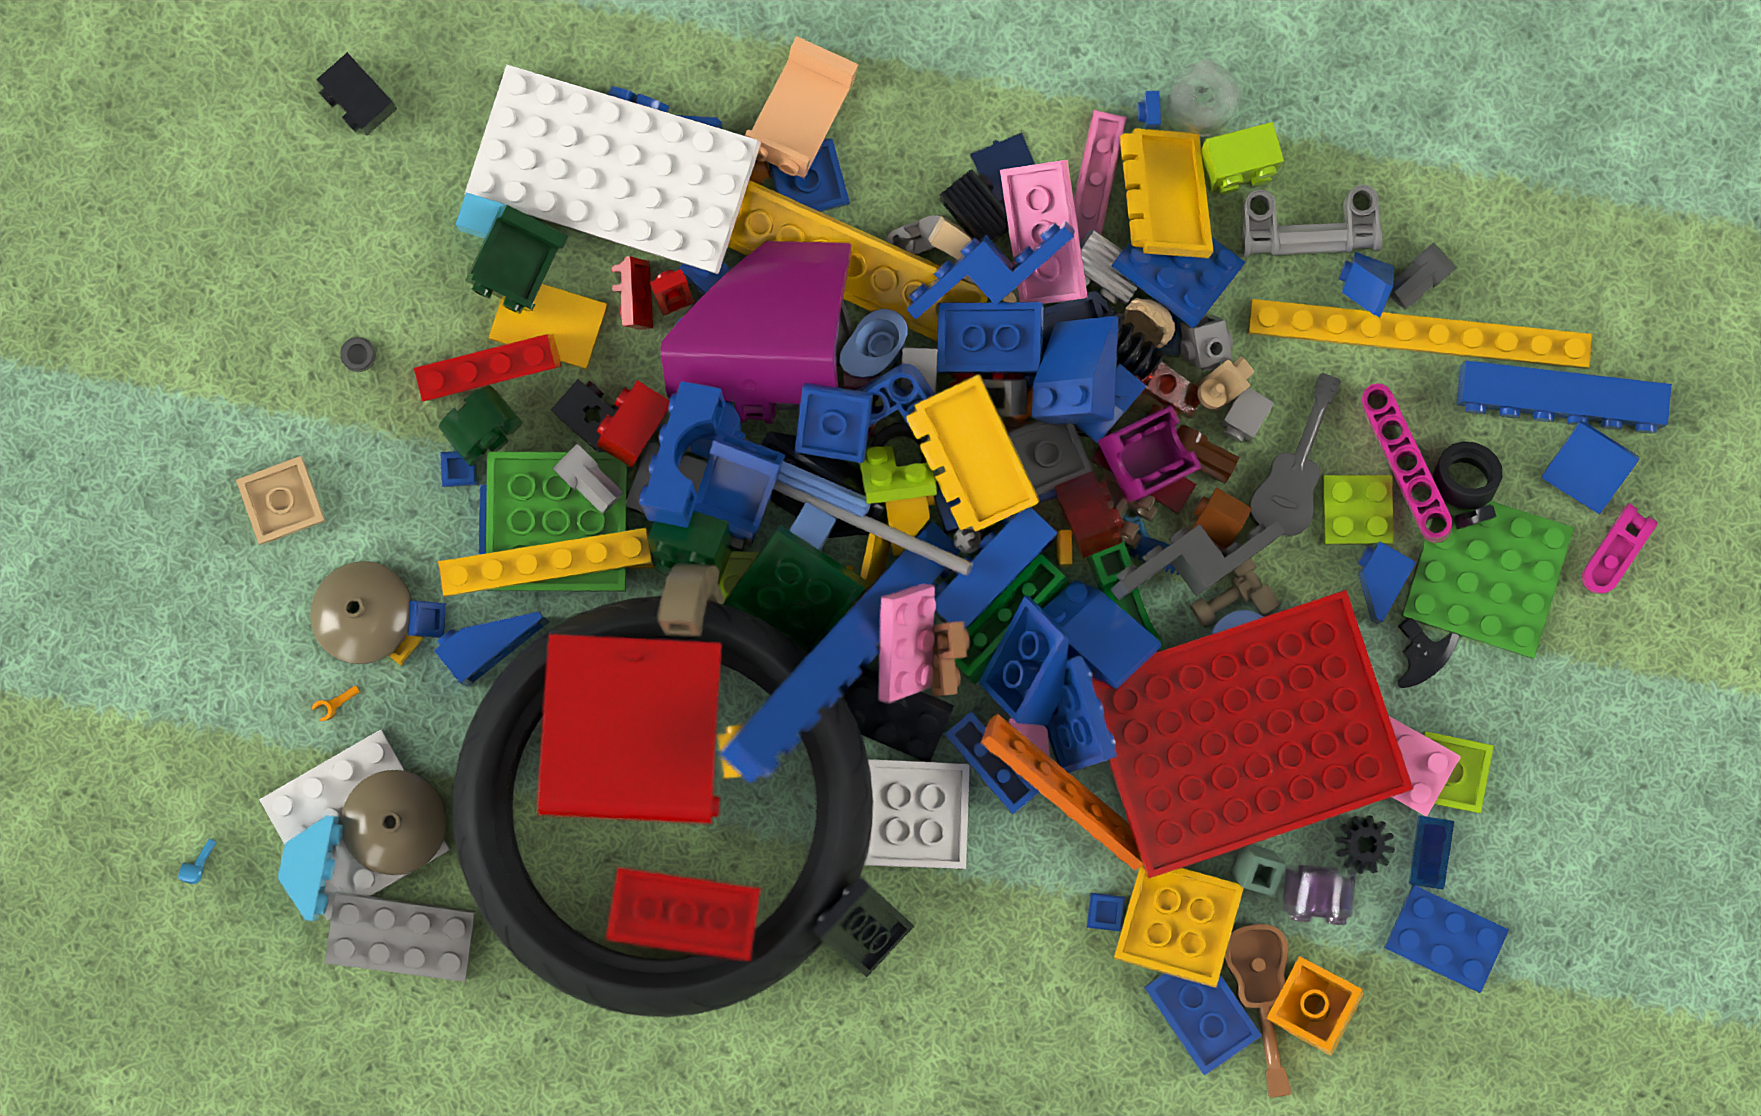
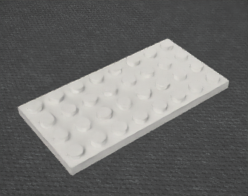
(613, 168)

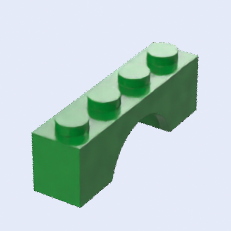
(1105, 568)

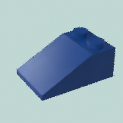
(1078, 373)
(1101, 633)
(480, 647)
(1028, 666)

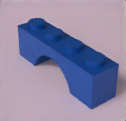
(694, 415)

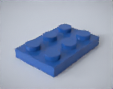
(990, 338)
(1446, 938)
(1203, 1018)

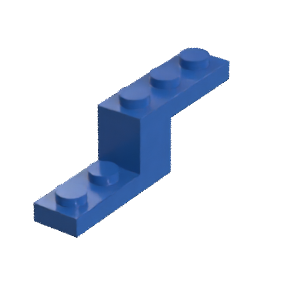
(990, 268)

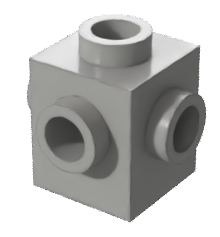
(1206, 343)

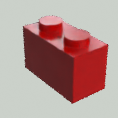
(633, 423)

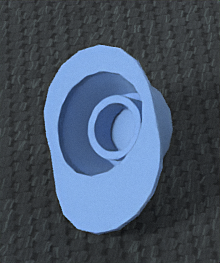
(874, 344)

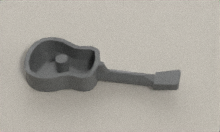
(1289, 488)

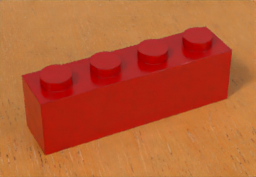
(487, 367)

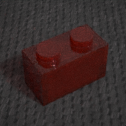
(1088, 513)

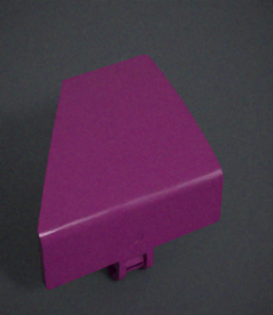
(763, 328)

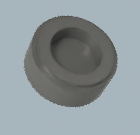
(358, 354)

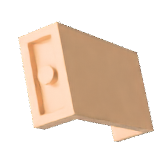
(802, 107)

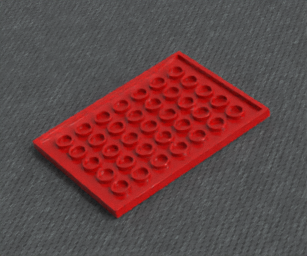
(1250, 735)

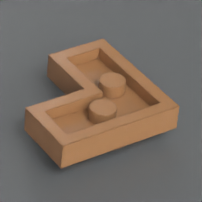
(949, 643)

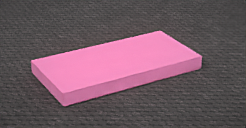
(1033, 201)

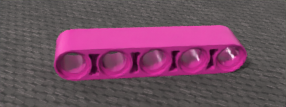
(1406, 446)

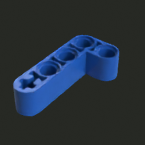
(894, 396)

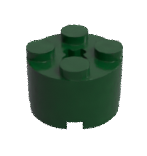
(480, 424)

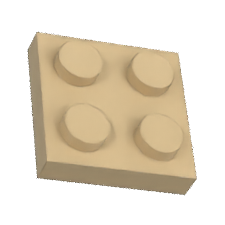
(280, 500)

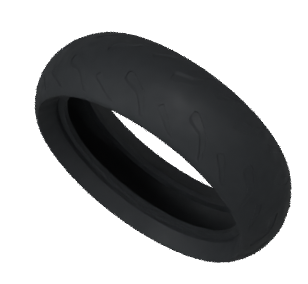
(592, 971)

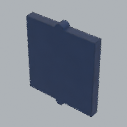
(1002, 155)

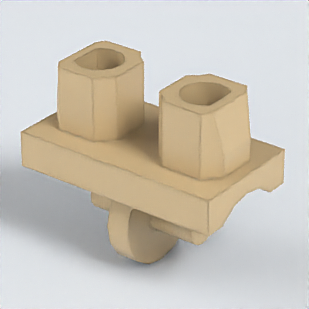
(1224, 383)

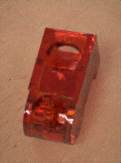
(1172, 389)

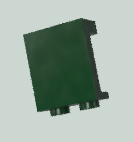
(514, 259)

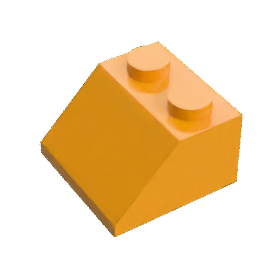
(1315, 1005)

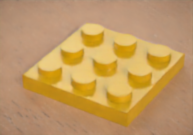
(1180, 924)

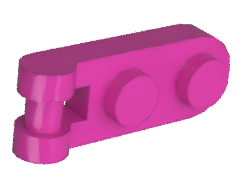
(1617, 551)

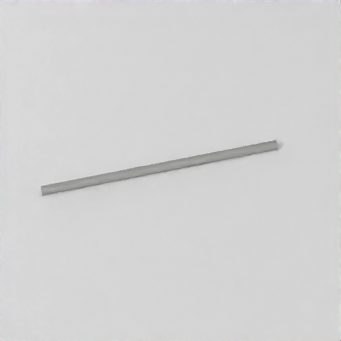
(879, 529)

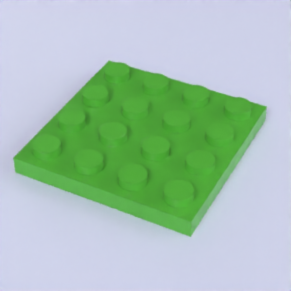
(537, 507)
(1490, 578)

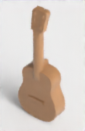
(1258, 963)

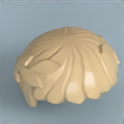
(1151, 320)

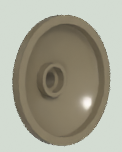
(379, 623)
(418, 828)

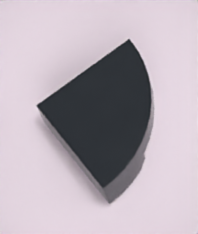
(1474, 517)

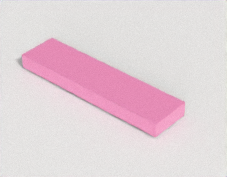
(1097, 171)

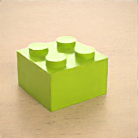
(1241, 158)

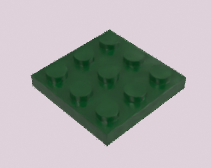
(796, 589)

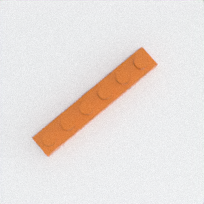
(1061, 789)

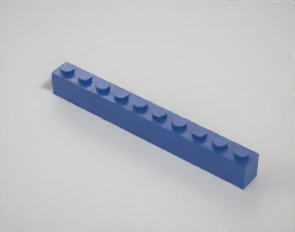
(829, 665)

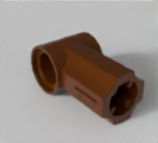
(1213, 459)

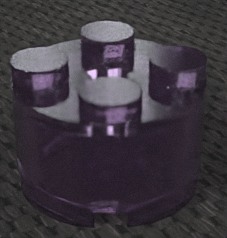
(1319, 893)

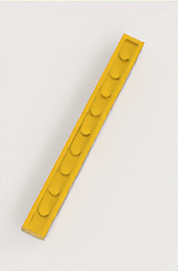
(1420, 334)

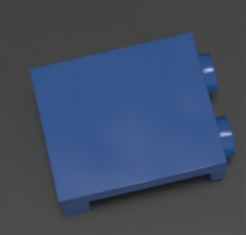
(738, 483)

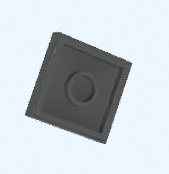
(1050, 454)

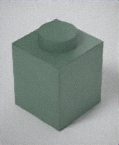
(1258, 869)

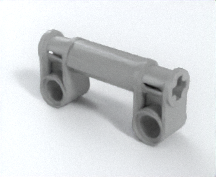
(1263, 235)

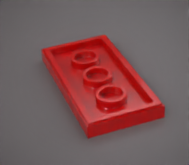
(683, 914)

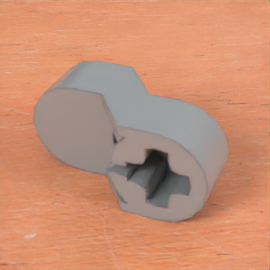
(906, 236)

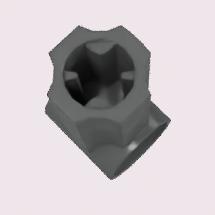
(1425, 272)

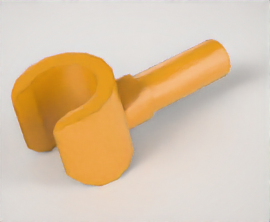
(336, 702)

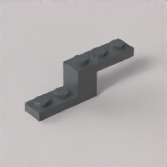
(1196, 559)

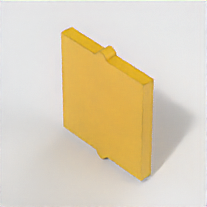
(874, 559)

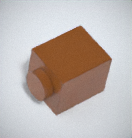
(1221, 517)

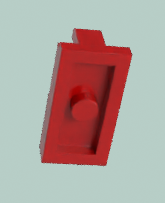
(672, 291)
(635, 293)

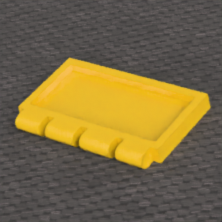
(1166, 193)
(975, 453)

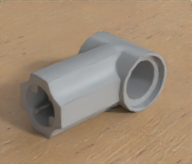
(582, 473)

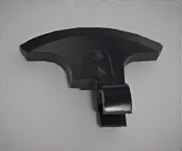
(1424, 655)

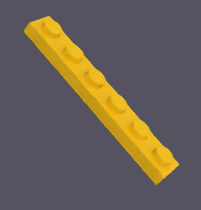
(544, 562)

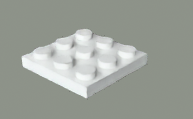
(919, 814)

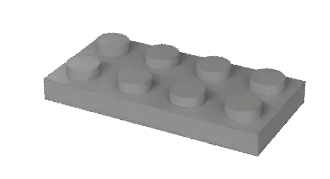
(399, 936)

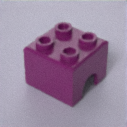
(1148, 454)

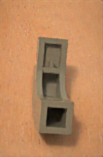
(686, 596)

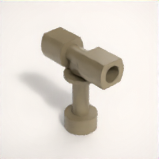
(1244, 586)

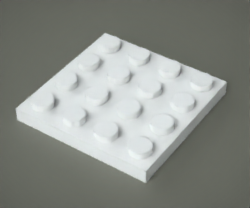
(324, 793)

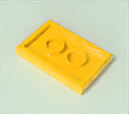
(566, 315)

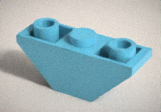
(308, 865)

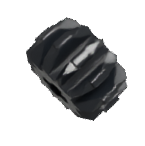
(1364, 831)

